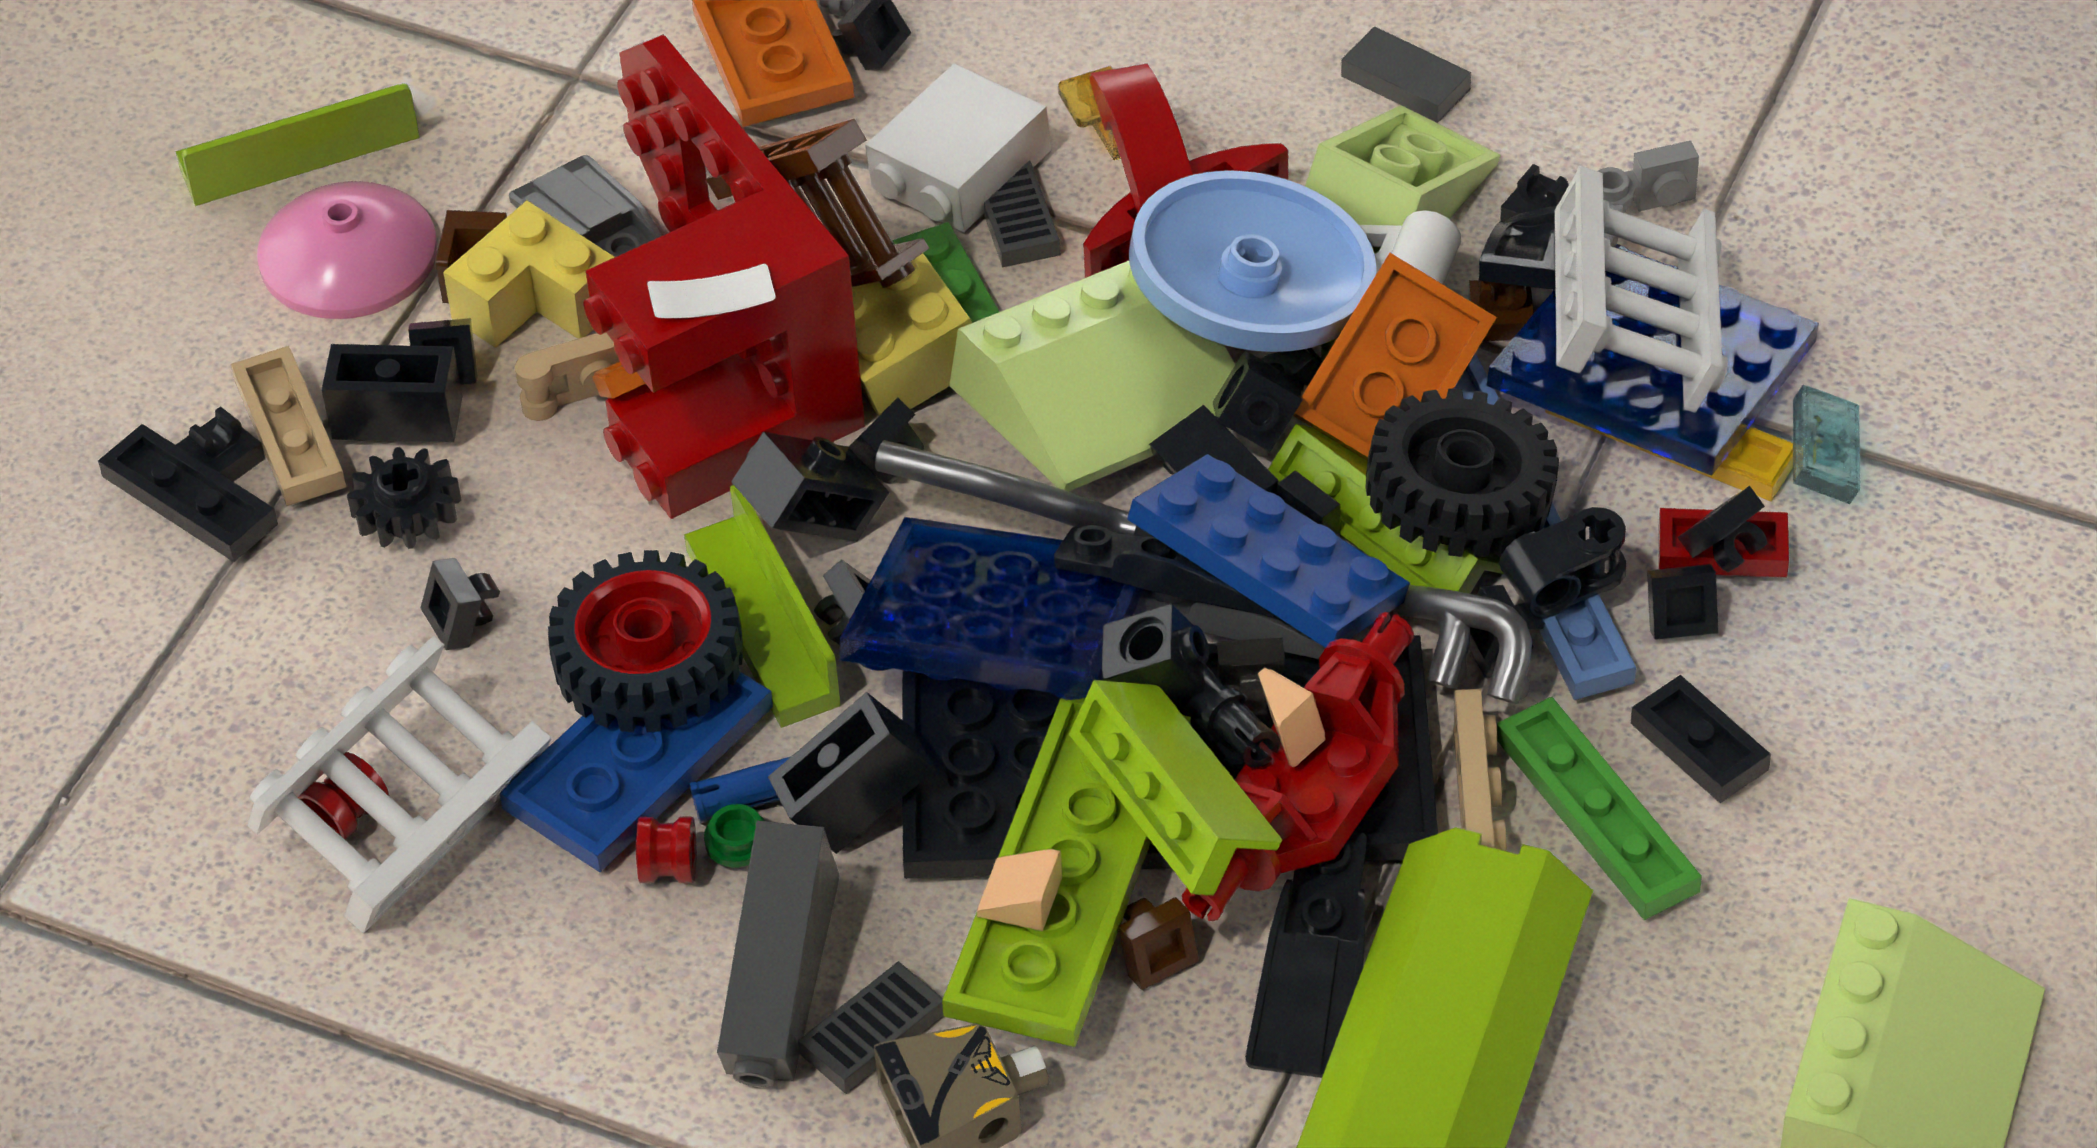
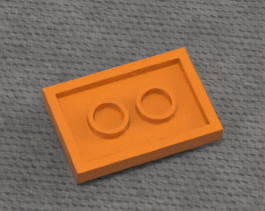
(773, 56)
(1396, 344)

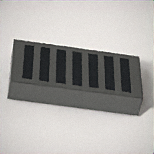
(1021, 220)
(885, 1010)

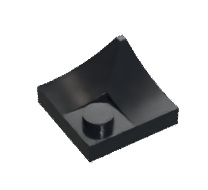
(1524, 250)

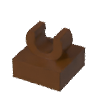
(1507, 302)
(1157, 941)

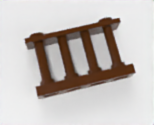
(824, 155)

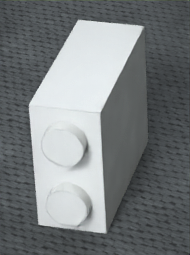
(957, 146)

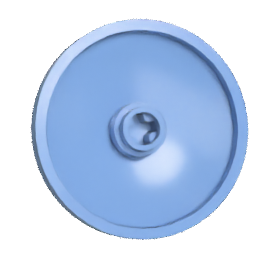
(1250, 260)

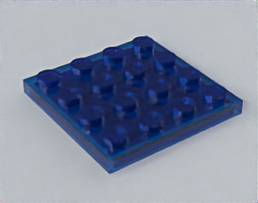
(1646, 401)
(984, 611)

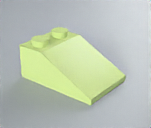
(1399, 168)

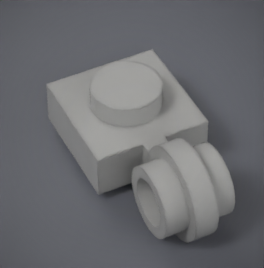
(1657, 179)

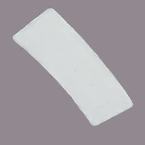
(712, 294)

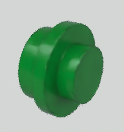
(731, 835)

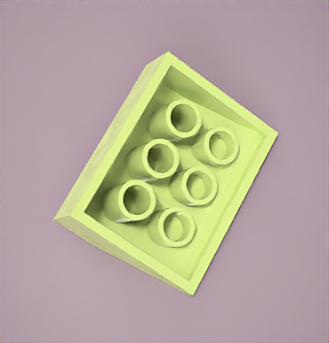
(1086, 376)
(1911, 1040)

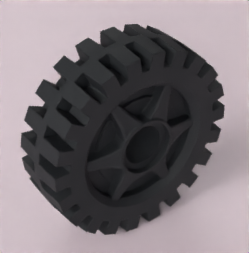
(1461, 472)

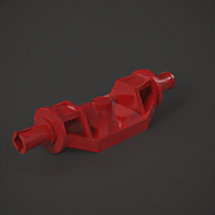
(1336, 784)

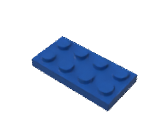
(1268, 551)
(602, 779)

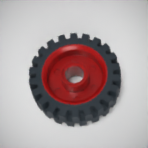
(645, 641)

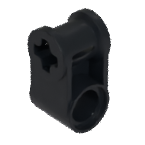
(1562, 566)

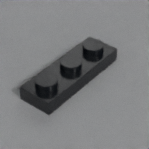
(188, 492)

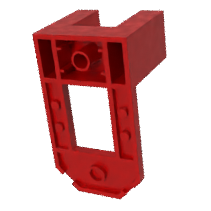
(733, 373)

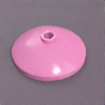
(347, 250)

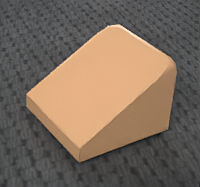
(1293, 715)
(1022, 889)

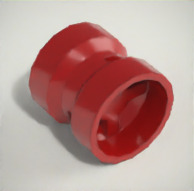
(335, 805)

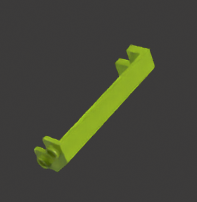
(1451, 999)

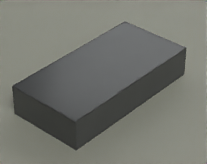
(1406, 74)

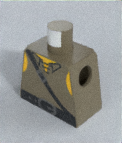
(956, 1088)

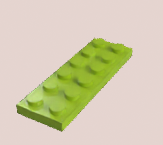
(1048, 978)

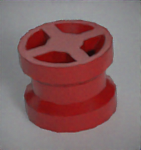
(666, 849)

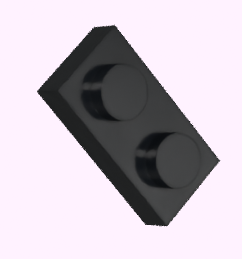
(1700, 738)

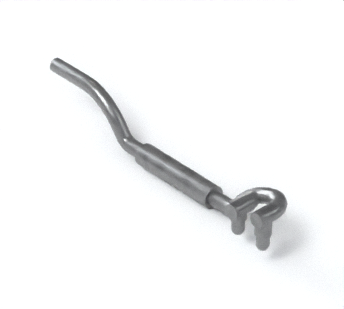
(1451, 609)

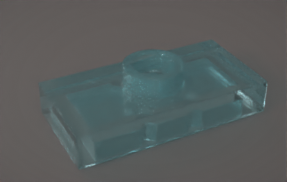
(1826, 444)

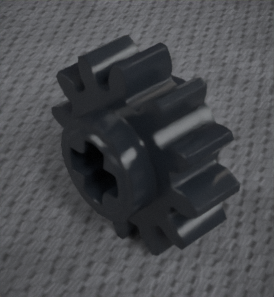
(404, 497)

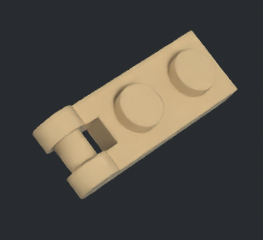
(562, 374)

